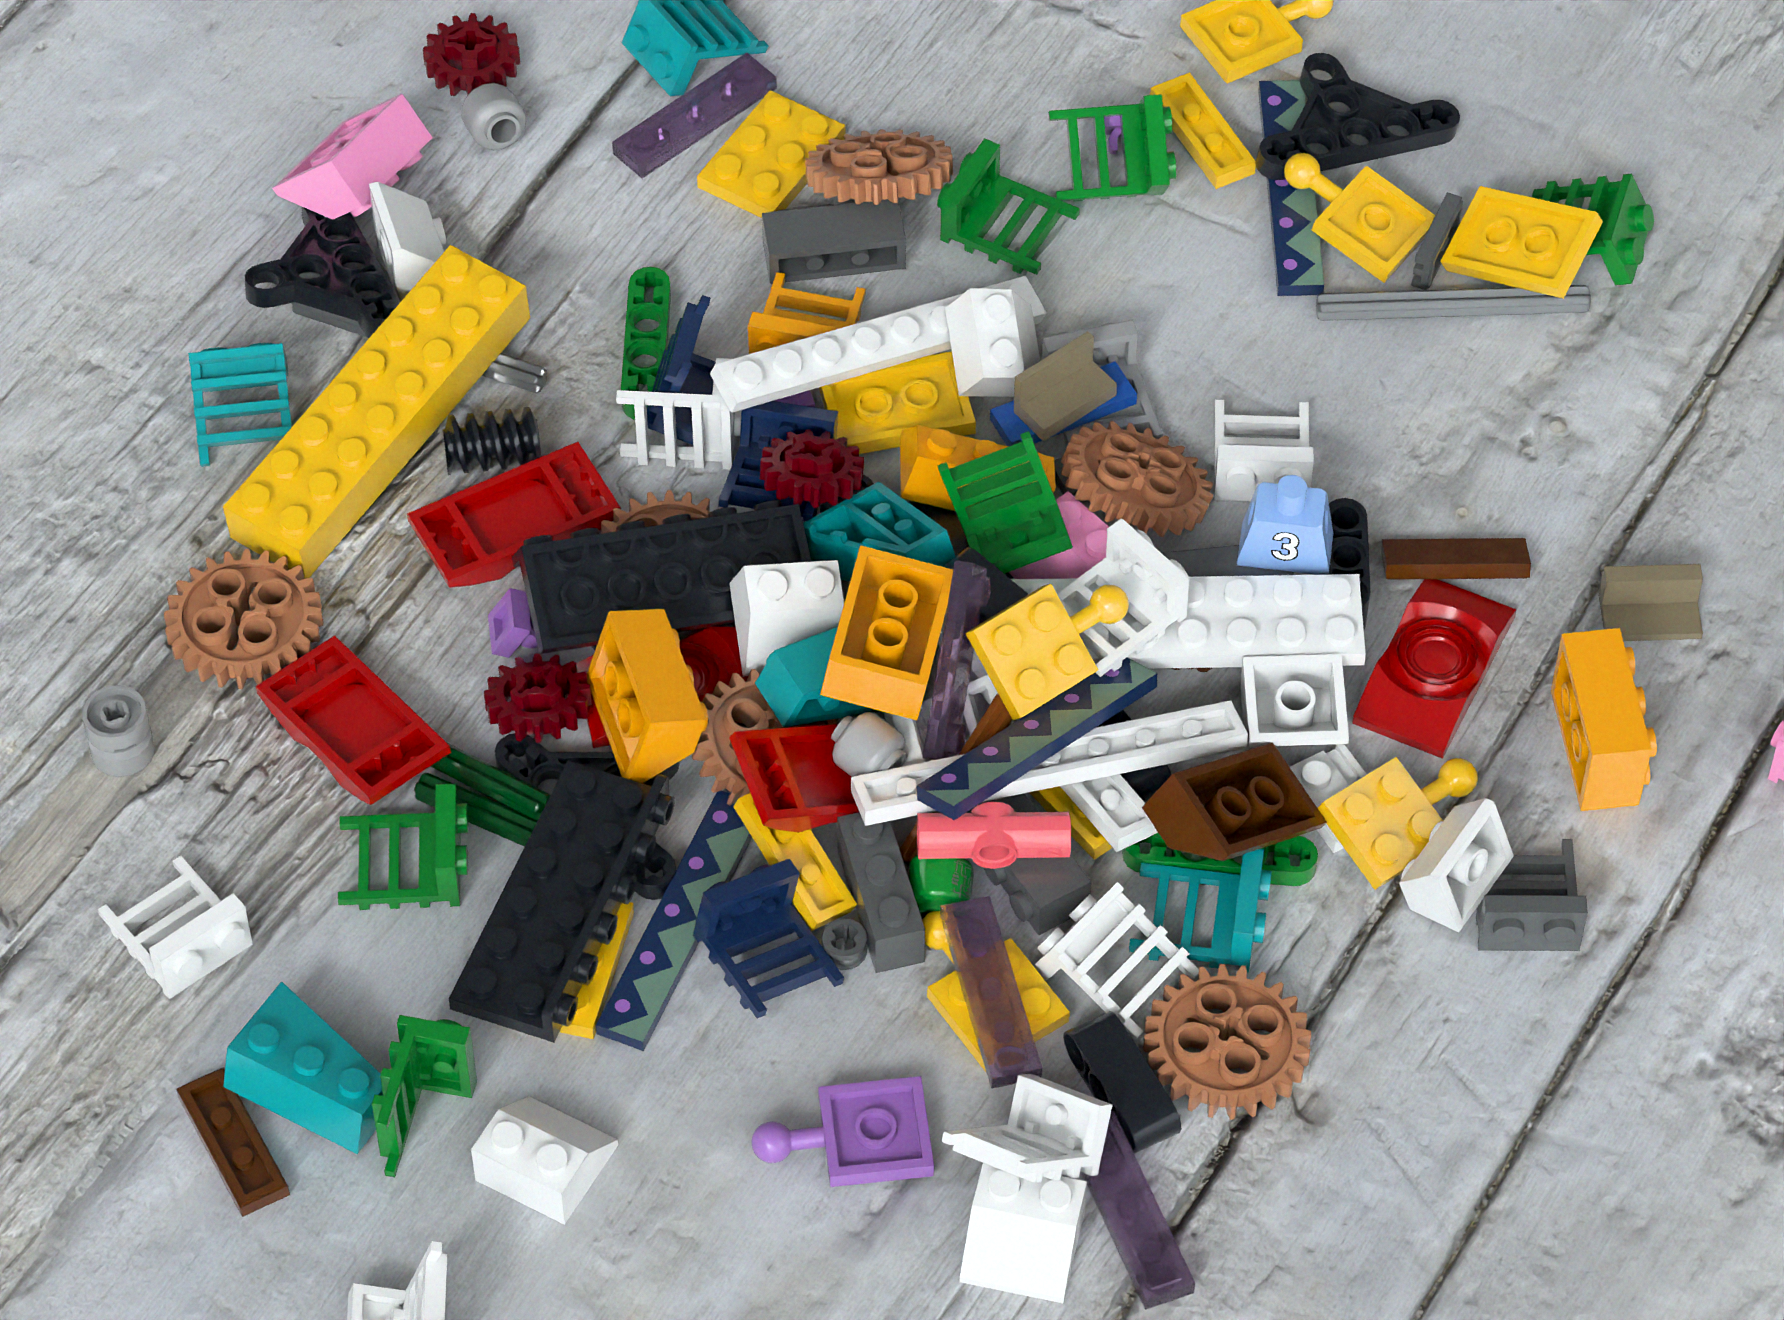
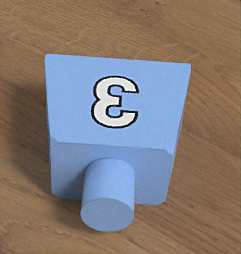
(1287, 528)

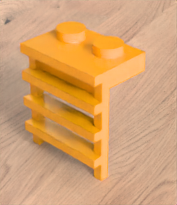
(781, 326)

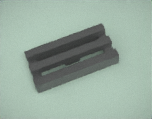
(1437, 241)

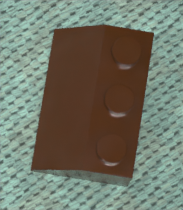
(1233, 805)

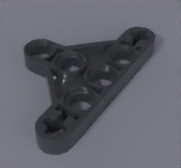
(1369, 117)
(337, 286)
(550, 766)

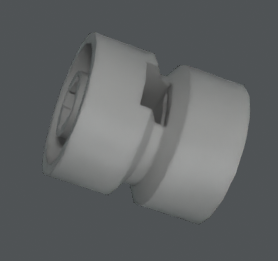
(118, 730)

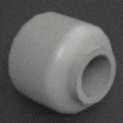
(493, 116)
(867, 745)

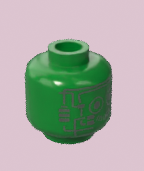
(940, 882)

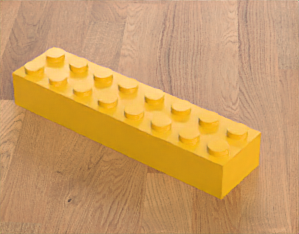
(377, 411)

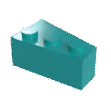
(878, 521)
(795, 679)
(303, 1071)

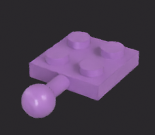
(867, 1132)

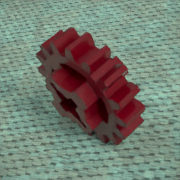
(471, 54)
(811, 468)
(537, 698)

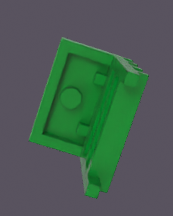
(1144, 149)
(979, 197)
(1623, 215)
(1014, 525)
(440, 854)
(427, 1057)

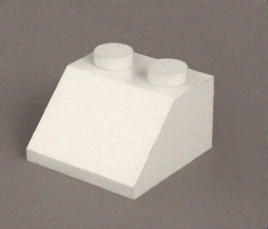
(405, 236)
(991, 341)
(783, 606)
(1294, 700)
(1457, 864)
(540, 1157)
(1023, 1234)

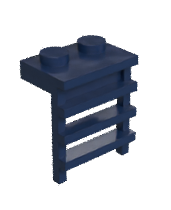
(682, 371)
(758, 428)
(753, 913)

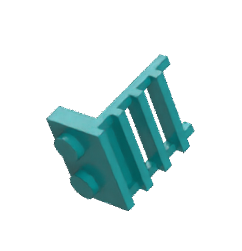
(675, 34)
(238, 369)
(1236, 916)

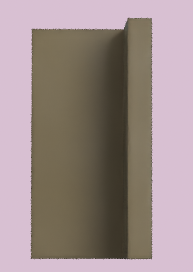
(1062, 388)
(1652, 601)

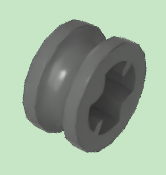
(845, 929)

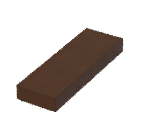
(1456, 558)
(233, 1143)

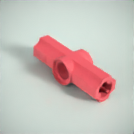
(994, 835)

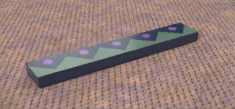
(1291, 209)
(1034, 739)
(669, 937)

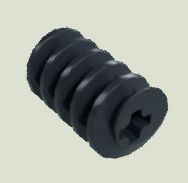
(491, 440)

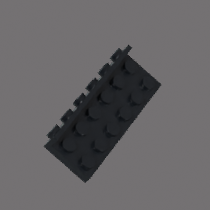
(665, 566)
(562, 901)

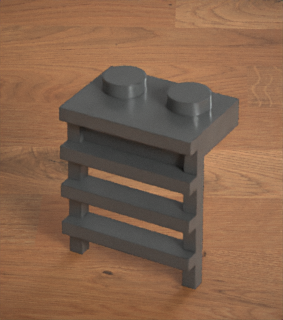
(1534, 913)

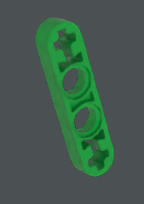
(645, 342)
(1281, 869)

